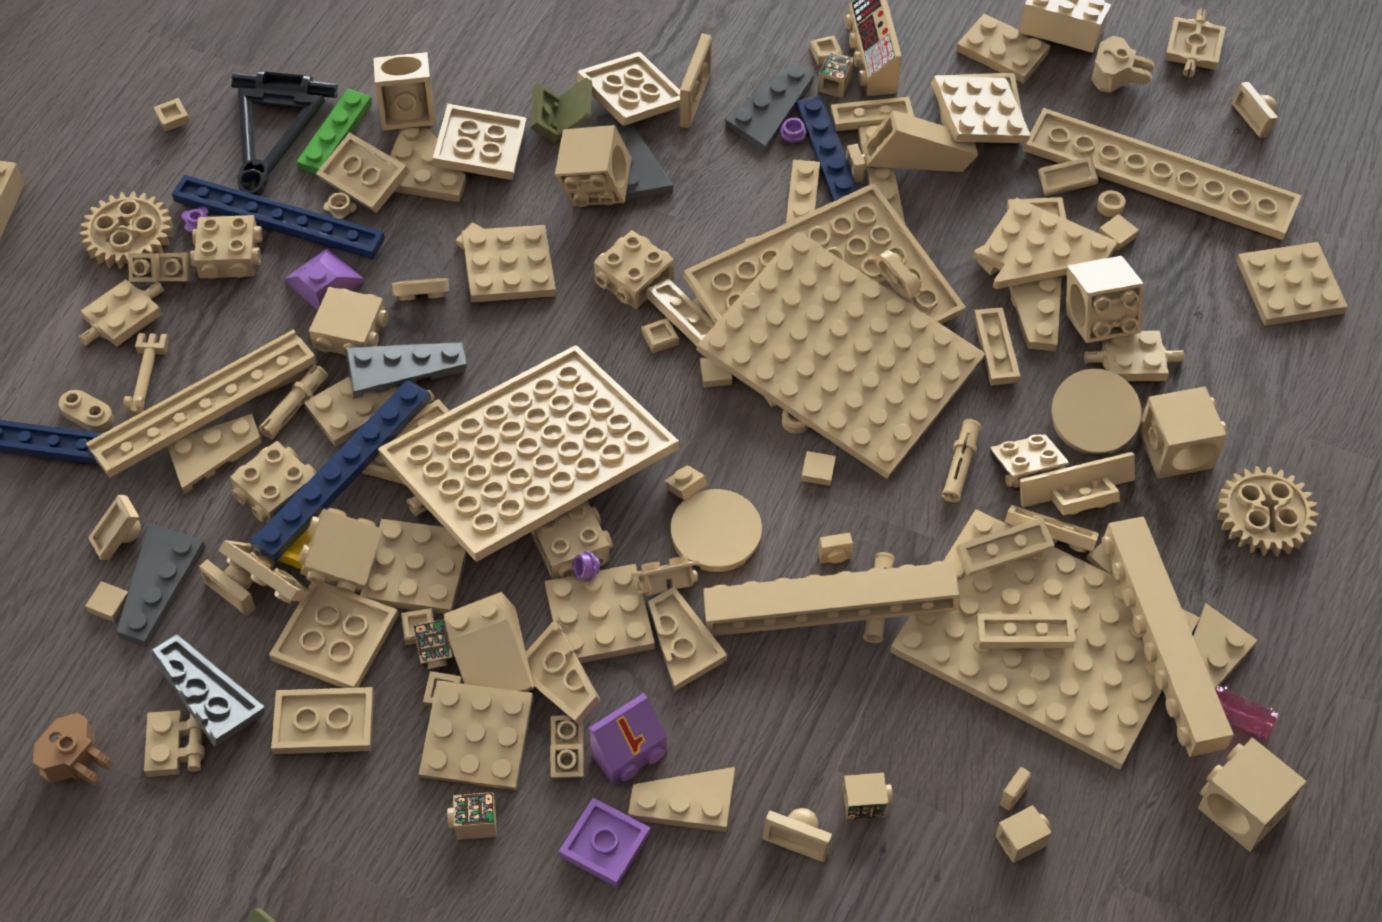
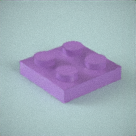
(604, 842)

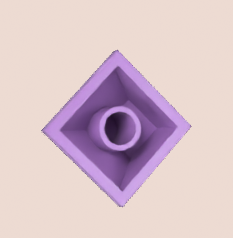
(320, 273)

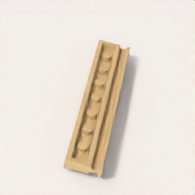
(200, 403)

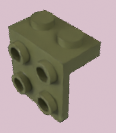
(554, 112)

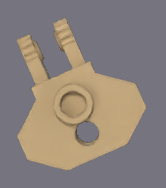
(1119, 65)

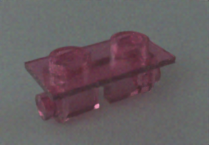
(1246, 713)

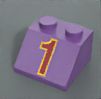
(627, 740)

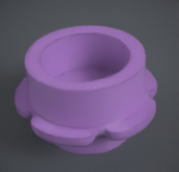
(793, 130)
(586, 566)

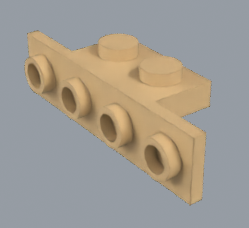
(1080, 485)

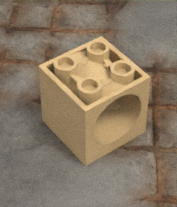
(404, 91)
(593, 166)
(1104, 299)
(1182, 432)
(1250, 793)

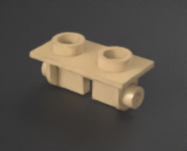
(654, 576)

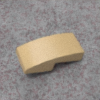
(159, 267)
(566, 748)

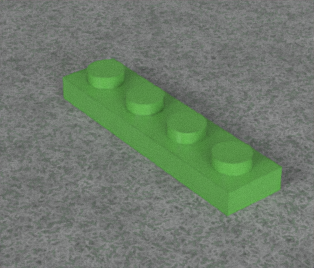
(333, 131)

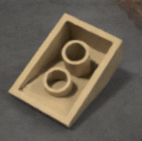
(489, 644)

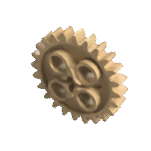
(125, 228)
(1290, 507)

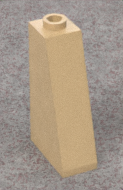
(917, 144)

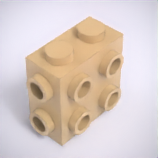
(226, 246)
(632, 268)
(347, 321)
(270, 480)
(571, 535)
(339, 550)

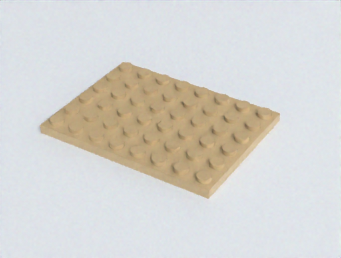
(851, 228)
(841, 353)
(527, 451)
(1080, 694)

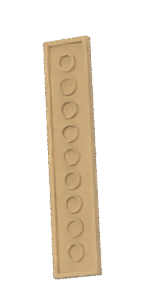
(1165, 174)

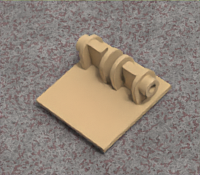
(1028, 458)

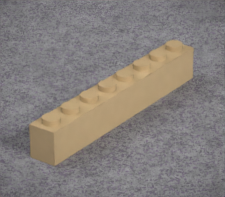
(831, 598)
(1167, 637)

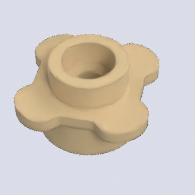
(339, 205)

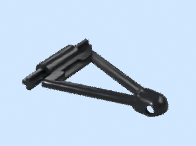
(281, 91)

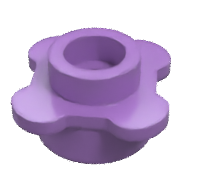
(191, 218)

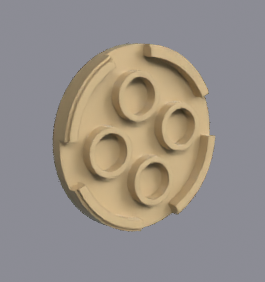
(1096, 411)
(716, 529)

